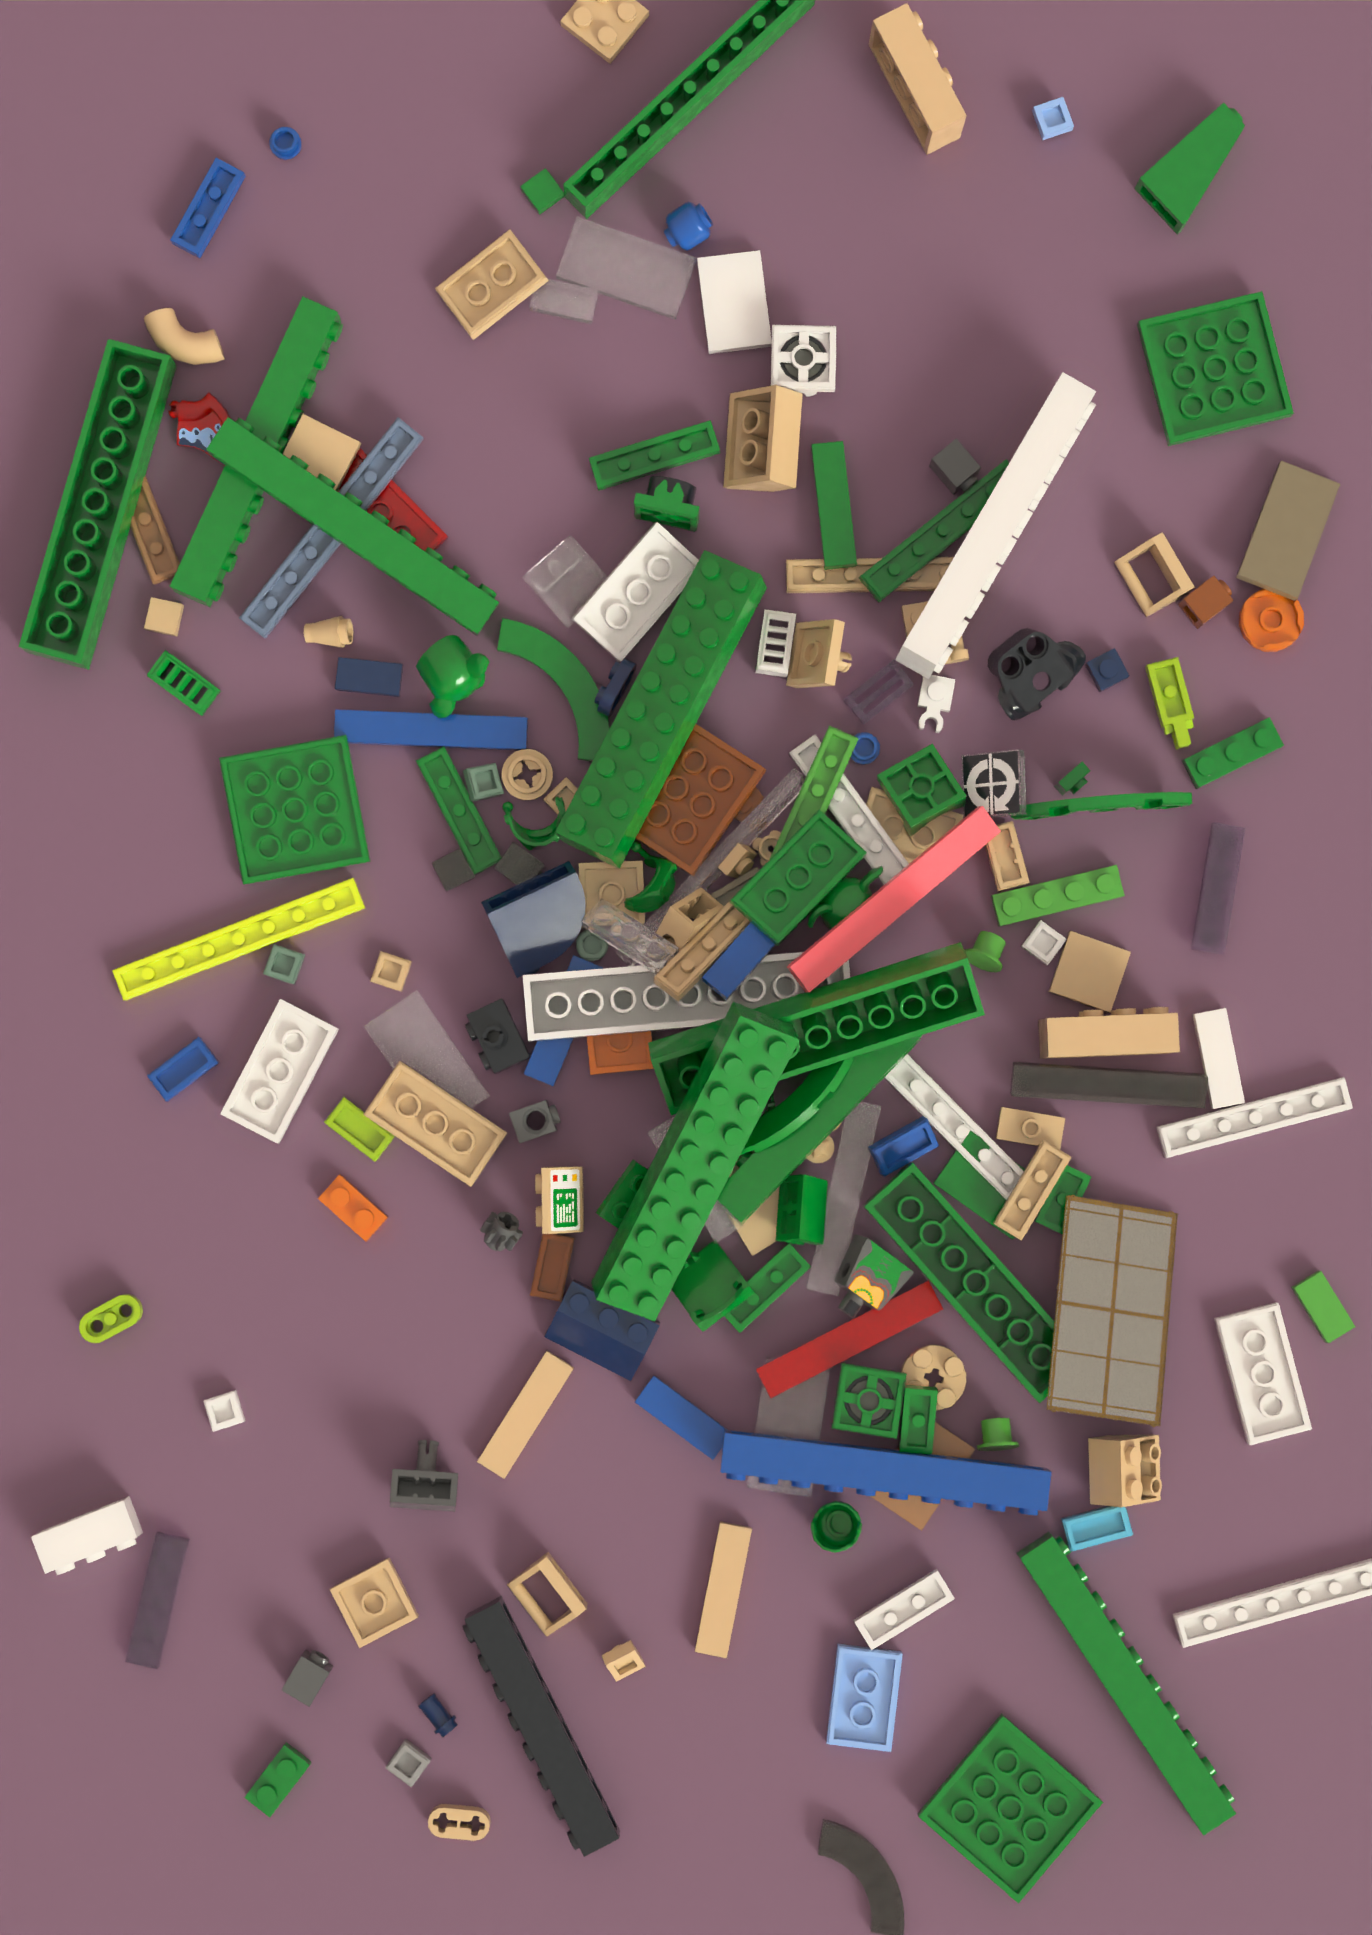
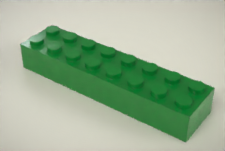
(967, 1275)

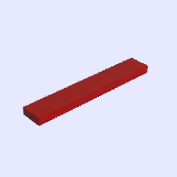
(849, 1339)

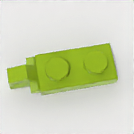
(1171, 700)

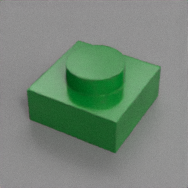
(1073, 780)

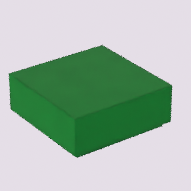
(542, 191)

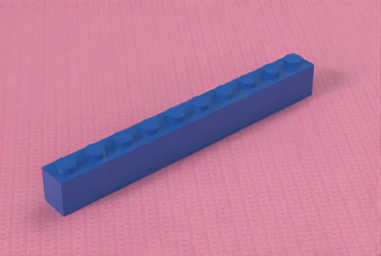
(885, 1471)

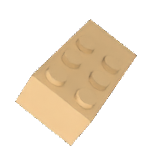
(917, 77)
(1112, 1035)

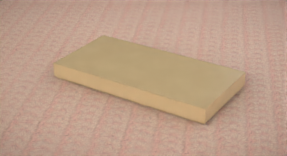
(435, 1123)

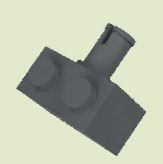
(424, 1486)

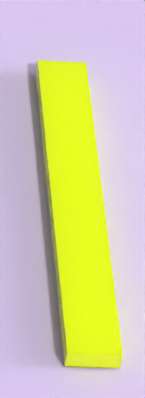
(238, 939)

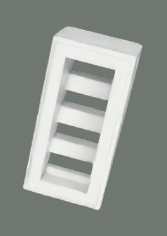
(770, 668)

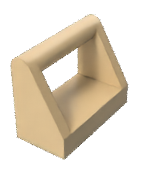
(1168, 564)
(560, 1583)

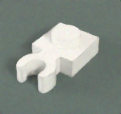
(935, 696)

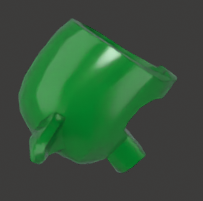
(451, 673)
(844, 899)

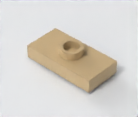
(1006, 858)
(1029, 1127)

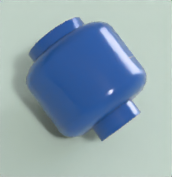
(688, 226)

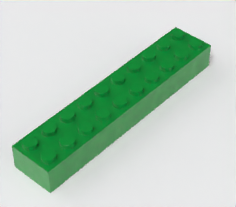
(98, 504)
(661, 709)
(842, 1018)
(694, 1161)

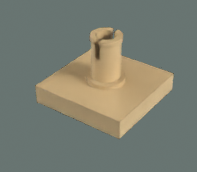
(817, 654)

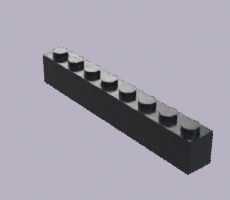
(542, 1727)

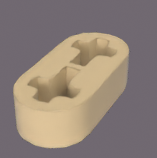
(457, 1830)

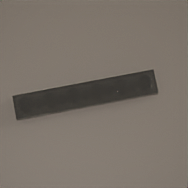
(1109, 1085)

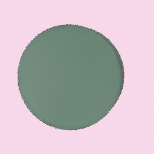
(590, 946)

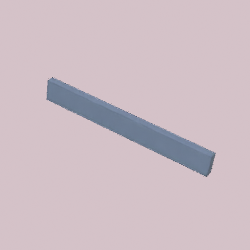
(316, 545)

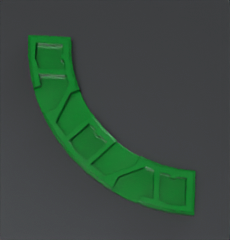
(567, 673)
(1105, 803)
(797, 1107)

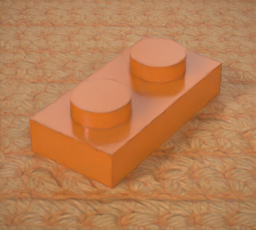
(353, 1207)

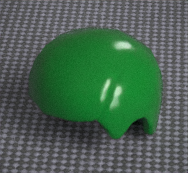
(836, 1526)

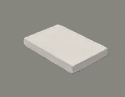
(734, 302)

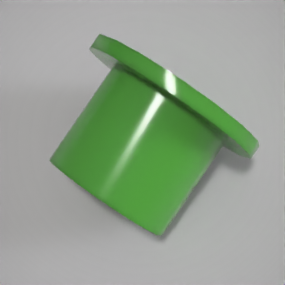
(986, 952)
(996, 1435)

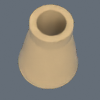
(330, 632)

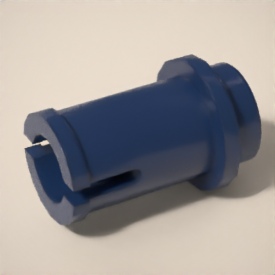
(438, 1715)

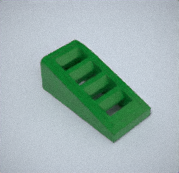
(161, 666)

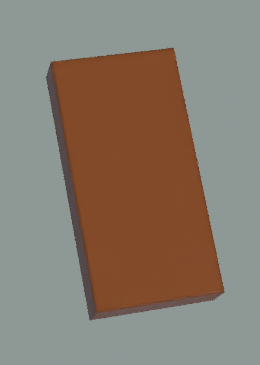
(552, 1266)

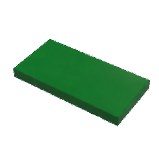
(798, 877)

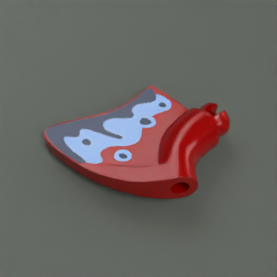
(198, 421)

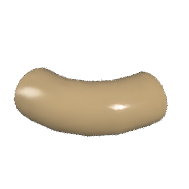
(182, 344)

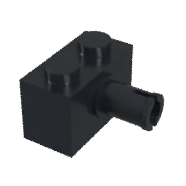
(497, 1036)

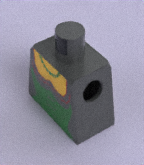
(869, 1276)

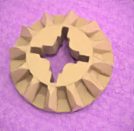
(534, 761)

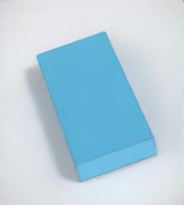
(1096, 1527)

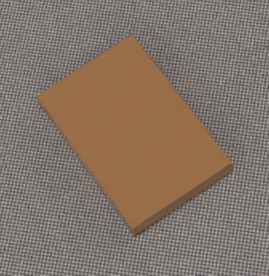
(914, 1509)

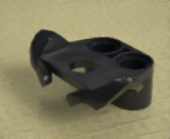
(1058, 660)

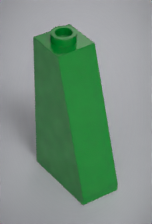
(1185, 172)

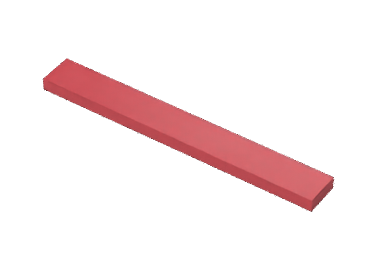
(893, 899)

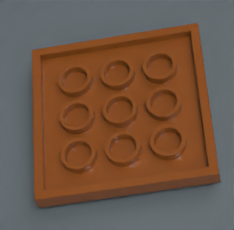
(699, 800)

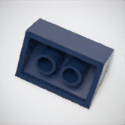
(601, 1331)

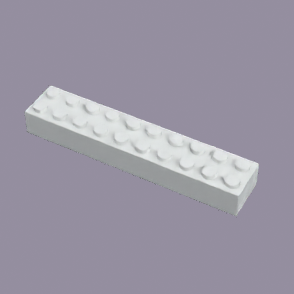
(991, 534)
(629, 1001)

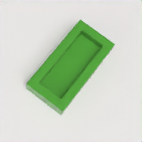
(1323, 1306)

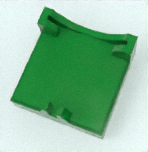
(921, 788)
(710, 1286)

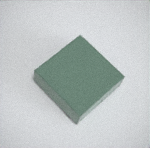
(483, 782)
(284, 964)

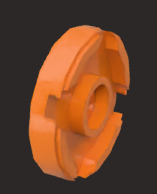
(1270, 621)

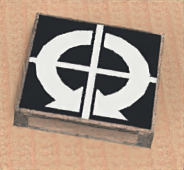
(995, 782)

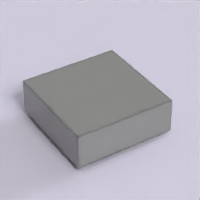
(408, 1763)

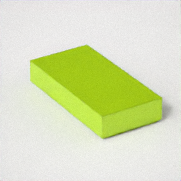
(358, 1129)

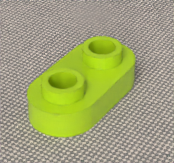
(112, 1318)

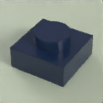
(1107, 670)

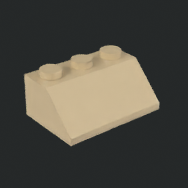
(763, 439)

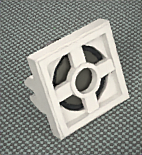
(803, 359)

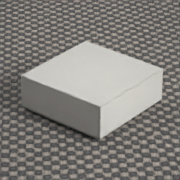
(1043, 942)
(224, 1410)

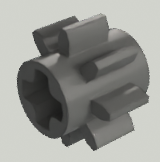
(501, 1231)

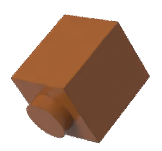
(1206, 601)

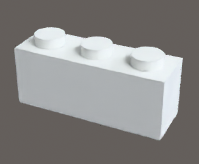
(87, 1536)

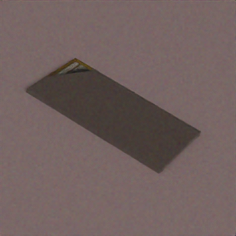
(1112, 1311)

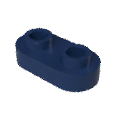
(620, 677)

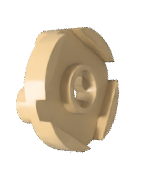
(948, 1366)

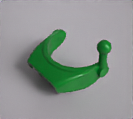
(534, 838)
(660, 886)

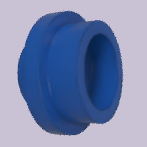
(285, 143)
(866, 749)

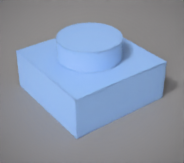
(1052, 118)

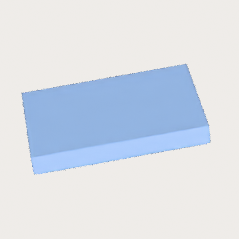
(864, 1697)

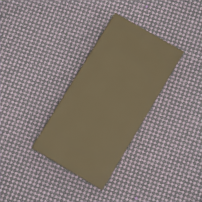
(1288, 530)

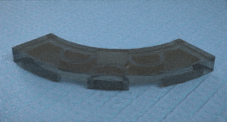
(873, 1872)

